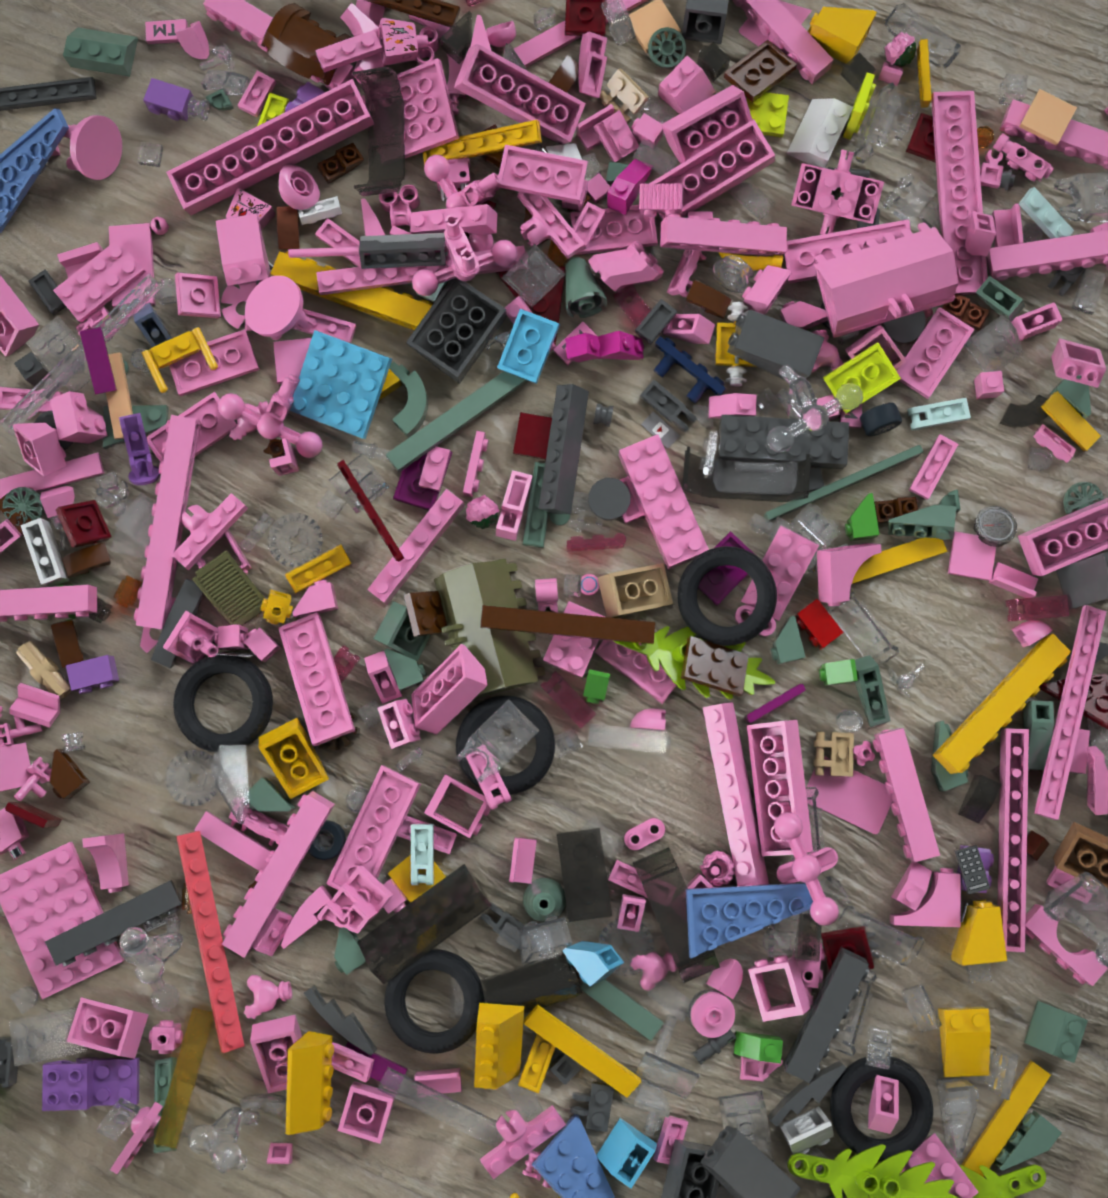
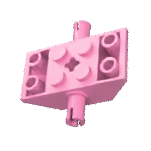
(858, 198)

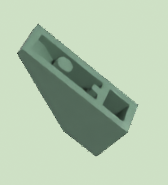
(871, 691)

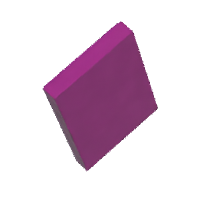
(409, 490)
(723, 579)

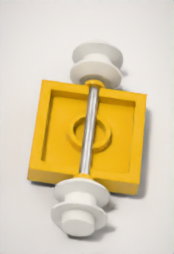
(722, 357)

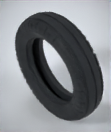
(764, 585)
(192, 680)
(544, 742)
(411, 1033)
(922, 1107)

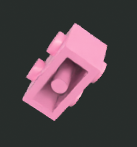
(399, 723)

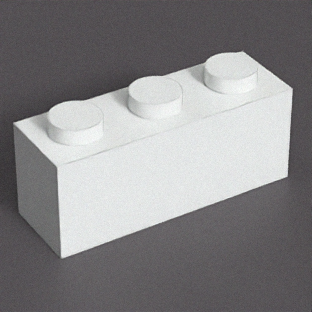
(44, 552)

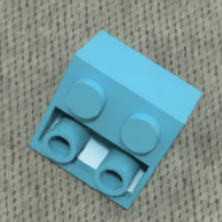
(593, 960)
(626, 1152)

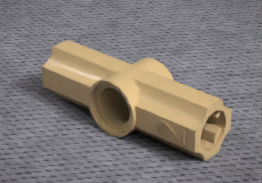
(43, 670)

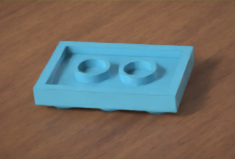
(528, 346)

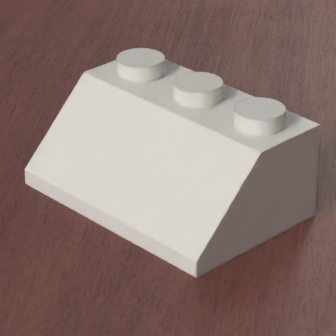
(820, 131)

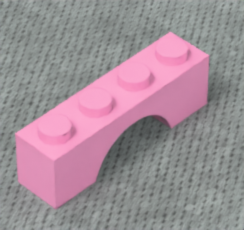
(472, 219)
(1081, 963)

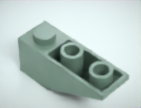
(929, 522)
(1039, 719)
(942, 777)
(1030, 1140)

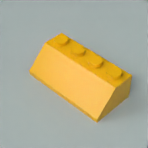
(498, 1044)
(309, 1083)

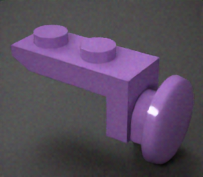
(138, 451)

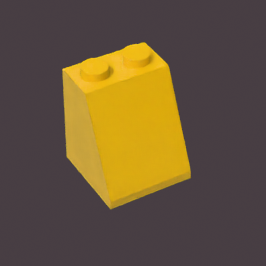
(841, 30)
(980, 935)

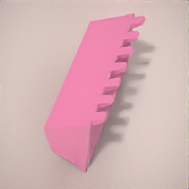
(886, 279)

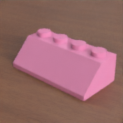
(706, 123)
(15, 321)
(448, 690)

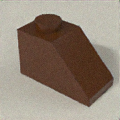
(66, 776)

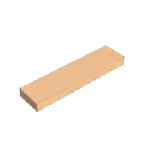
(119, 400)

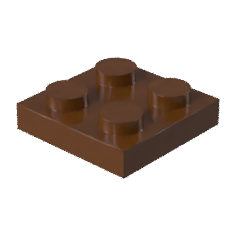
(425, 613)

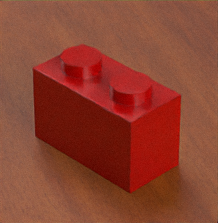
(818, 624)

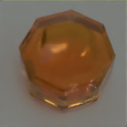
(985, 136)

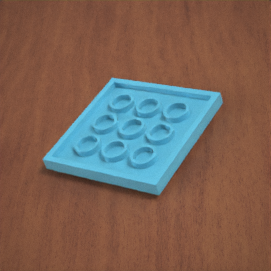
(340, 384)

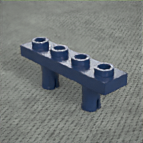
(683, 359)

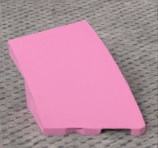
(356, 901)

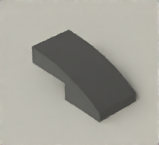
(563, 1066)

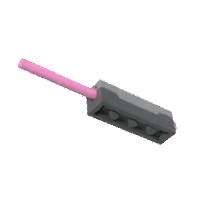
(388, 251)

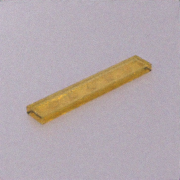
(184, 1078)

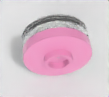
(711, 1013)

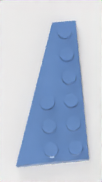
(25, 160)
(734, 912)
(572, 1165)

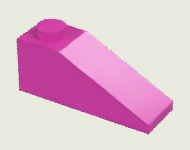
(627, 186)

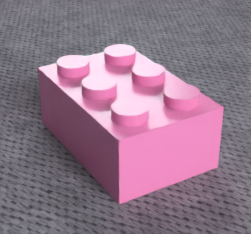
(572, 653)

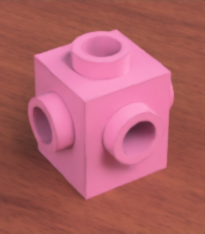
(173, 1035)

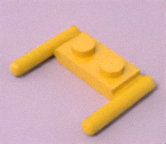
(174, 351)

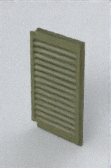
(229, 589)

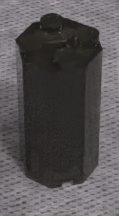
(534, 983)

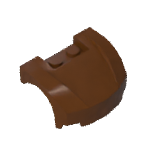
(293, 42)

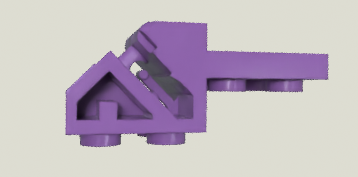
(89, 1083)

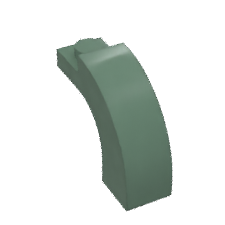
(415, 411)

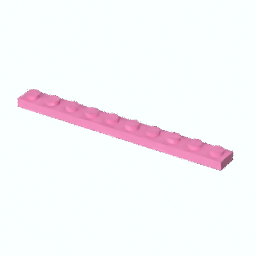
(358, 279)
(1070, 713)

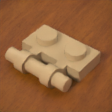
(627, 91)
(841, 754)

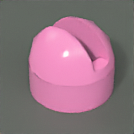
(163, 224)

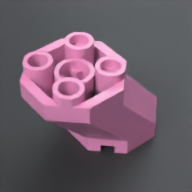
(626, 267)

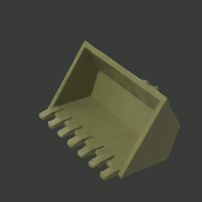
(501, 652)

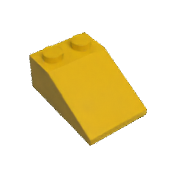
(292, 758)
(965, 1041)

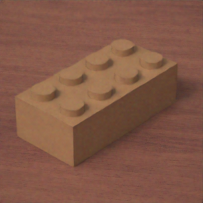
(1083, 852)

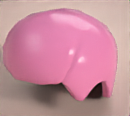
(501, 34)

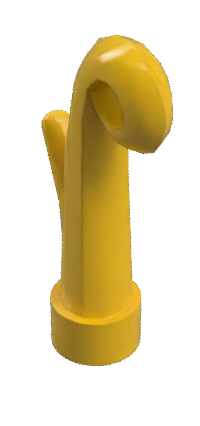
(758, 262)

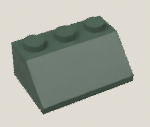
(100, 51)

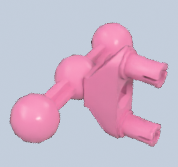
(475, 193)
(465, 263)
(271, 423)
(807, 868)

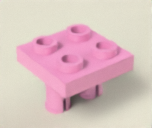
(192, 639)

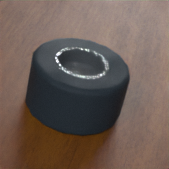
(880, 419)
(322, 847)

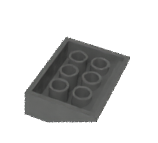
(457, 329)

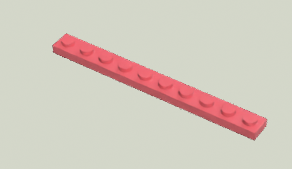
(210, 941)

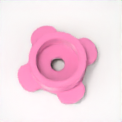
(858, 753)

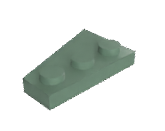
(152, 417)

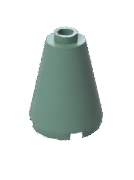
(583, 292)
(547, 890)

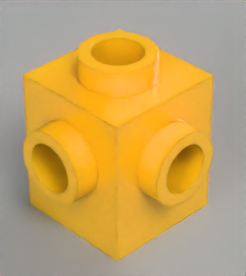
(276, 600)

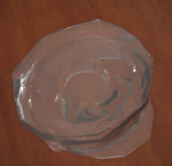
(732, 273)

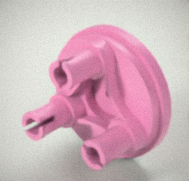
(94, 147)
(276, 307)

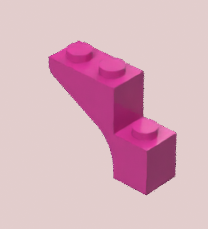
(608, 346)

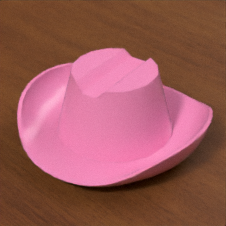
(298, 187)

